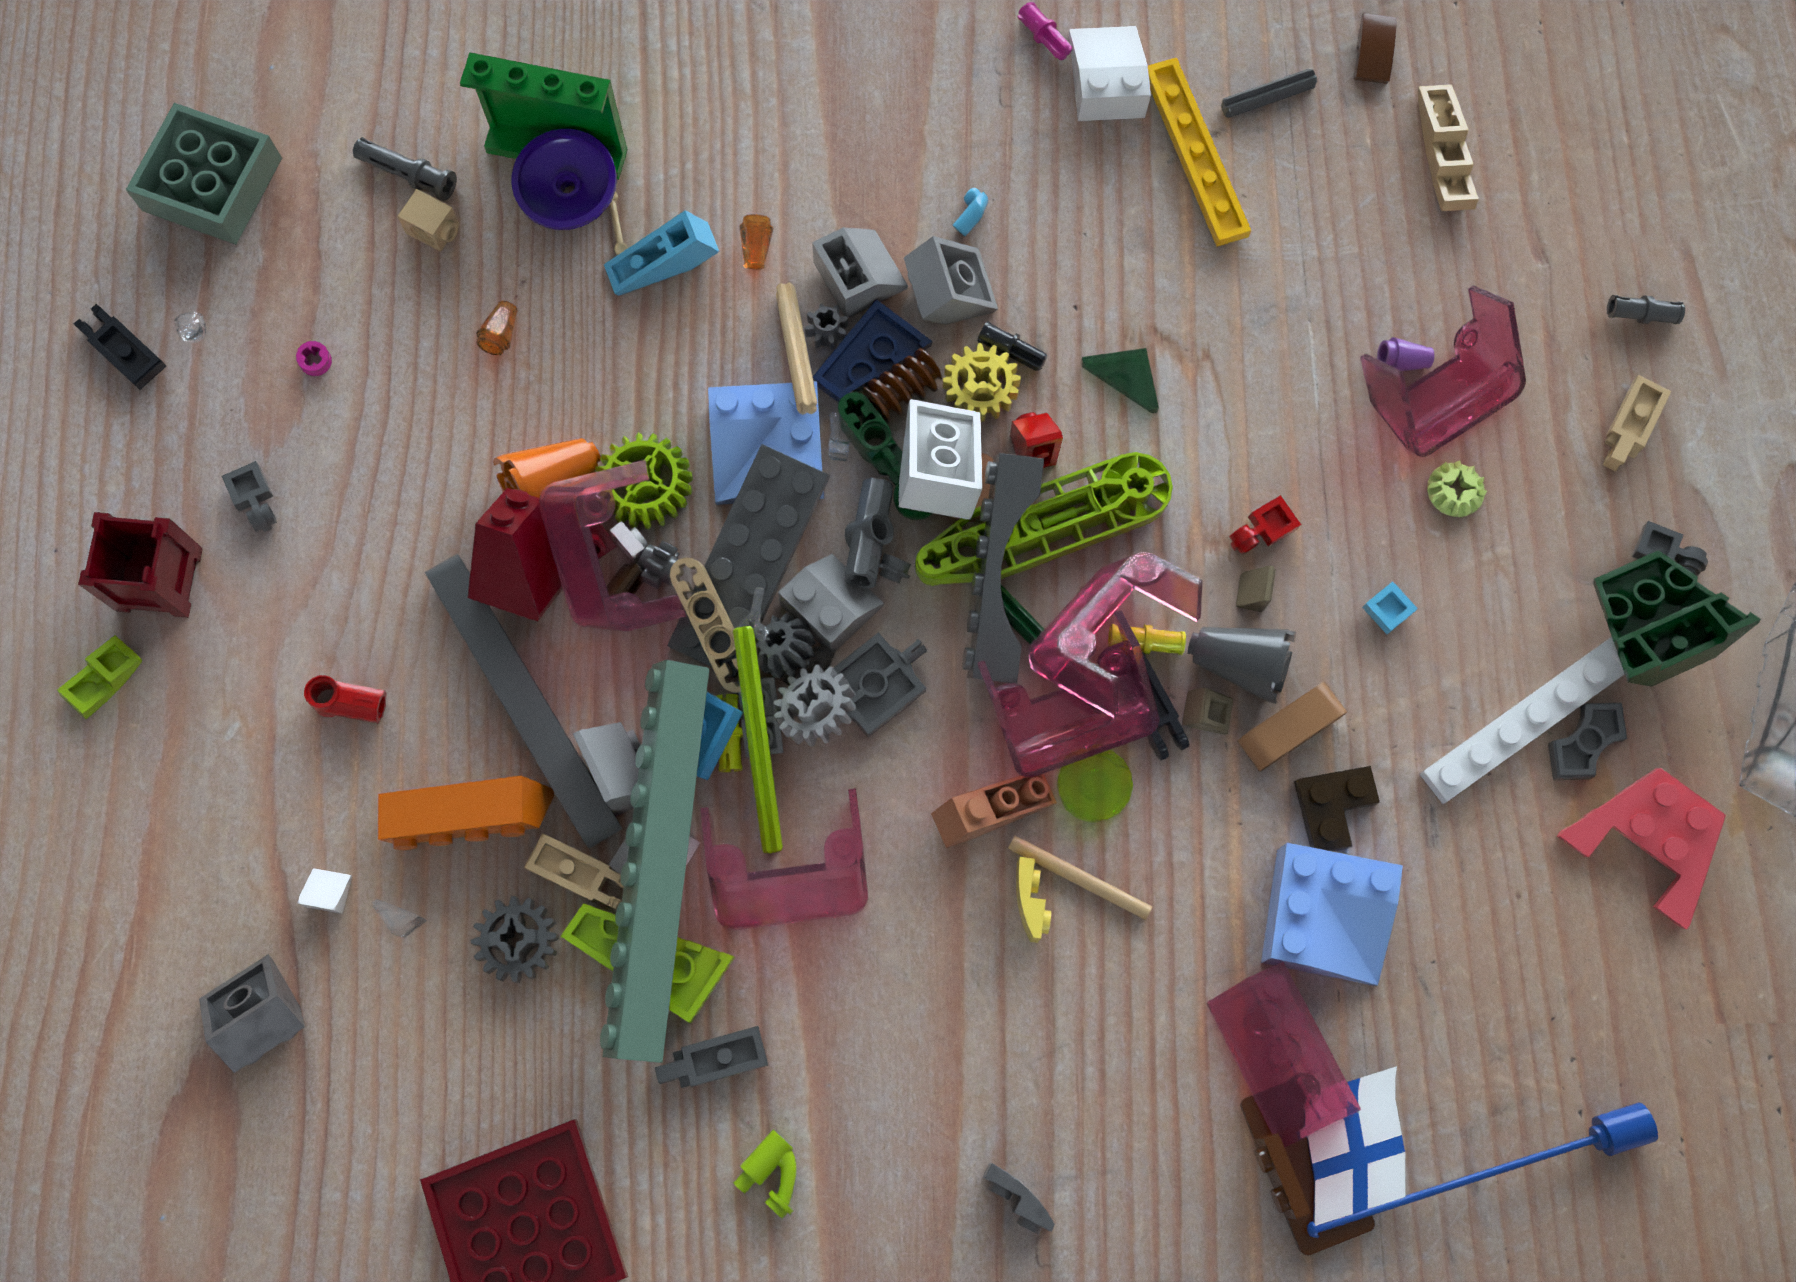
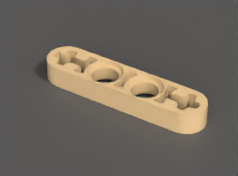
(706, 627)

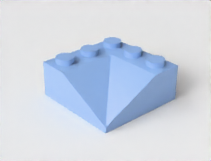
(753, 416)
(1331, 913)

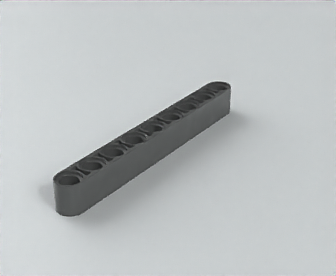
(524, 704)

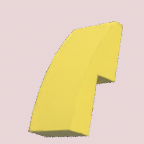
(1032, 910)

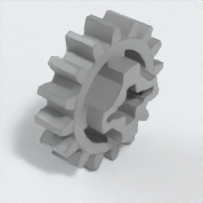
(814, 705)

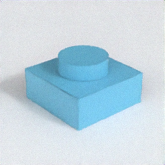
(1389, 608)

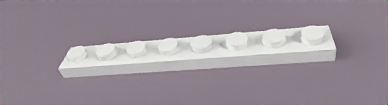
(1524, 722)

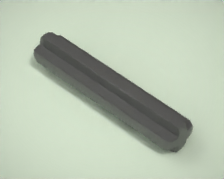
(1269, 93)

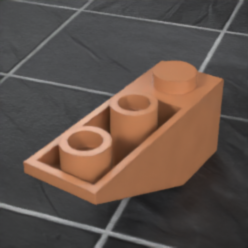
(991, 808)

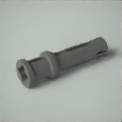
(417, 172)

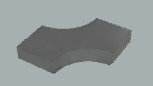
(1578, 754)

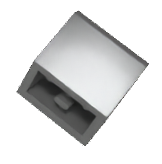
(857, 269)

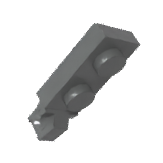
(715, 1059)

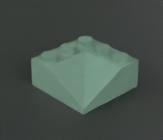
(204, 173)

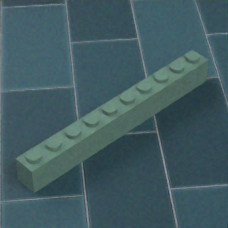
(655, 863)

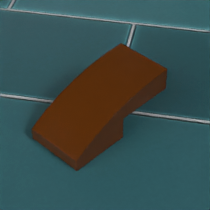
(1375, 48)

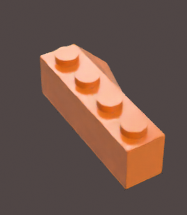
(462, 810)

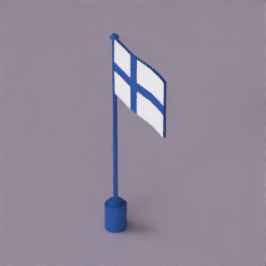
(1362, 1159)

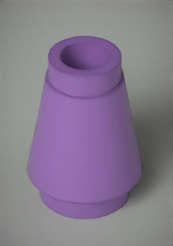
(1405, 354)

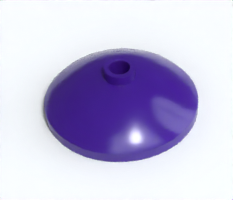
(559, 161)

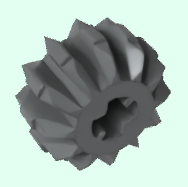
(785, 646)

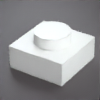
(629, 541)

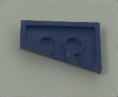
(868, 350)

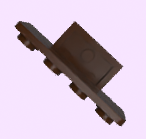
(1294, 1184)

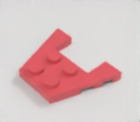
(1665, 823)

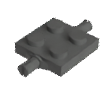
(881, 681)

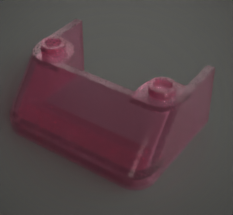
(1460, 392)
(567, 513)
(1069, 640)
(1066, 729)
(788, 893)

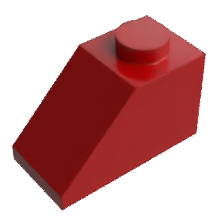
(1036, 437)

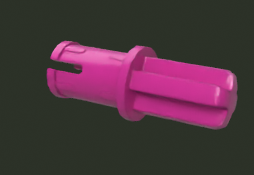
(1044, 30)

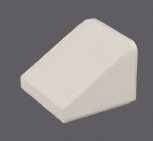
(325, 891)

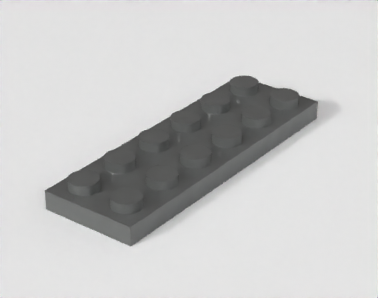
(754, 545)

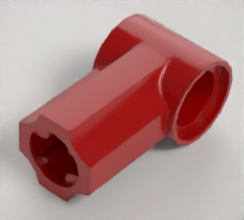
(347, 701)

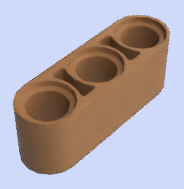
(1292, 726)

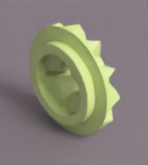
(1445, 498)

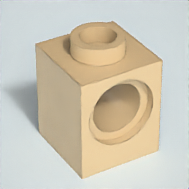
(429, 220)

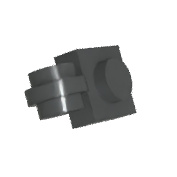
(247, 489)
(1656, 537)

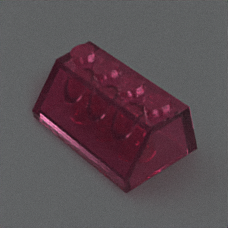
(1283, 1055)

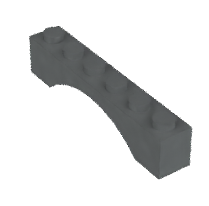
(1013, 488)

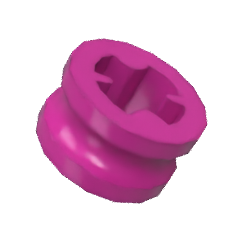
(313, 347)

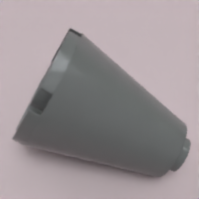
(1245, 656)

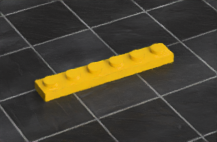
(1197, 153)

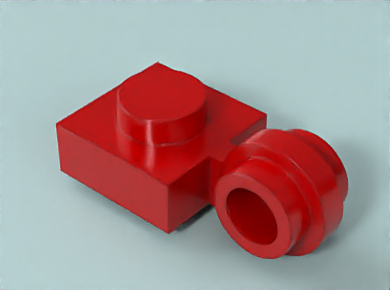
(1270, 521)

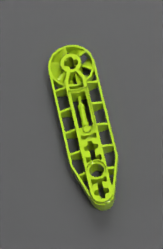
(1029, 534)

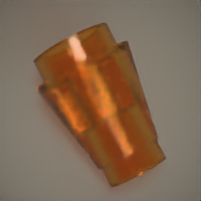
(755, 240)
(497, 329)

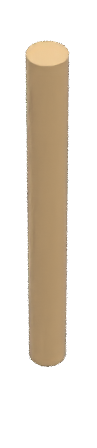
(1080, 877)

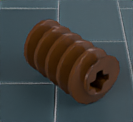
(903, 383)

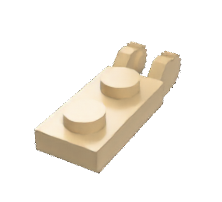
(572, 870)

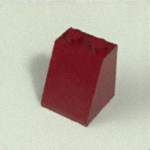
(513, 558)

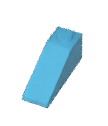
(662, 254)

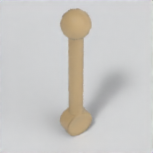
(620, 246)

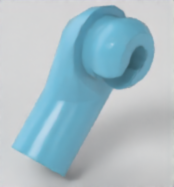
(971, 216)

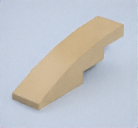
(1446, 148)

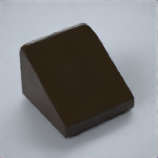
(626, 580)

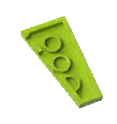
(695, 966)

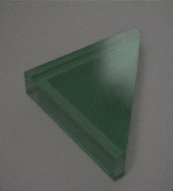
(1127, 373)

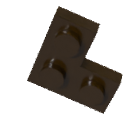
(1327, 797)

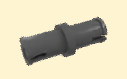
(1645, 309)

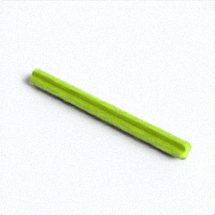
(757, 739)

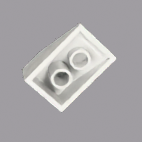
(1109, 73)
(941, 460)

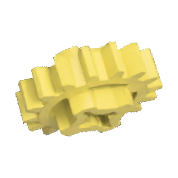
(981, 367)

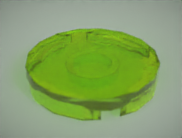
(1095, 787)

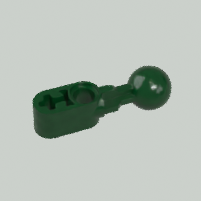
(884, 457)

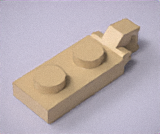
(1634, 421)

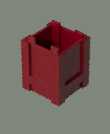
(140, 565)

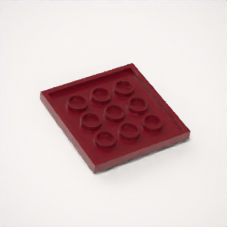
(525, 1214)

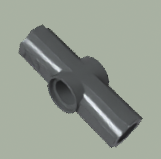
(869, 533)

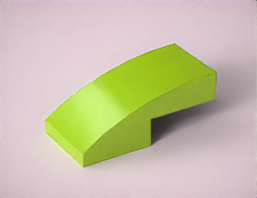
(102, 677)

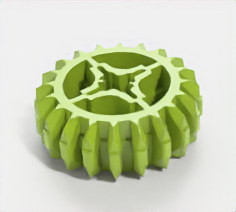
(666, 497)

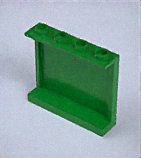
(535, 99)

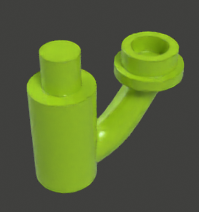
(767, 1156)

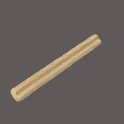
(796, 349)

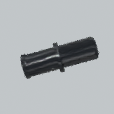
(1009, 343)

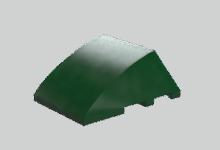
(1666, 618)

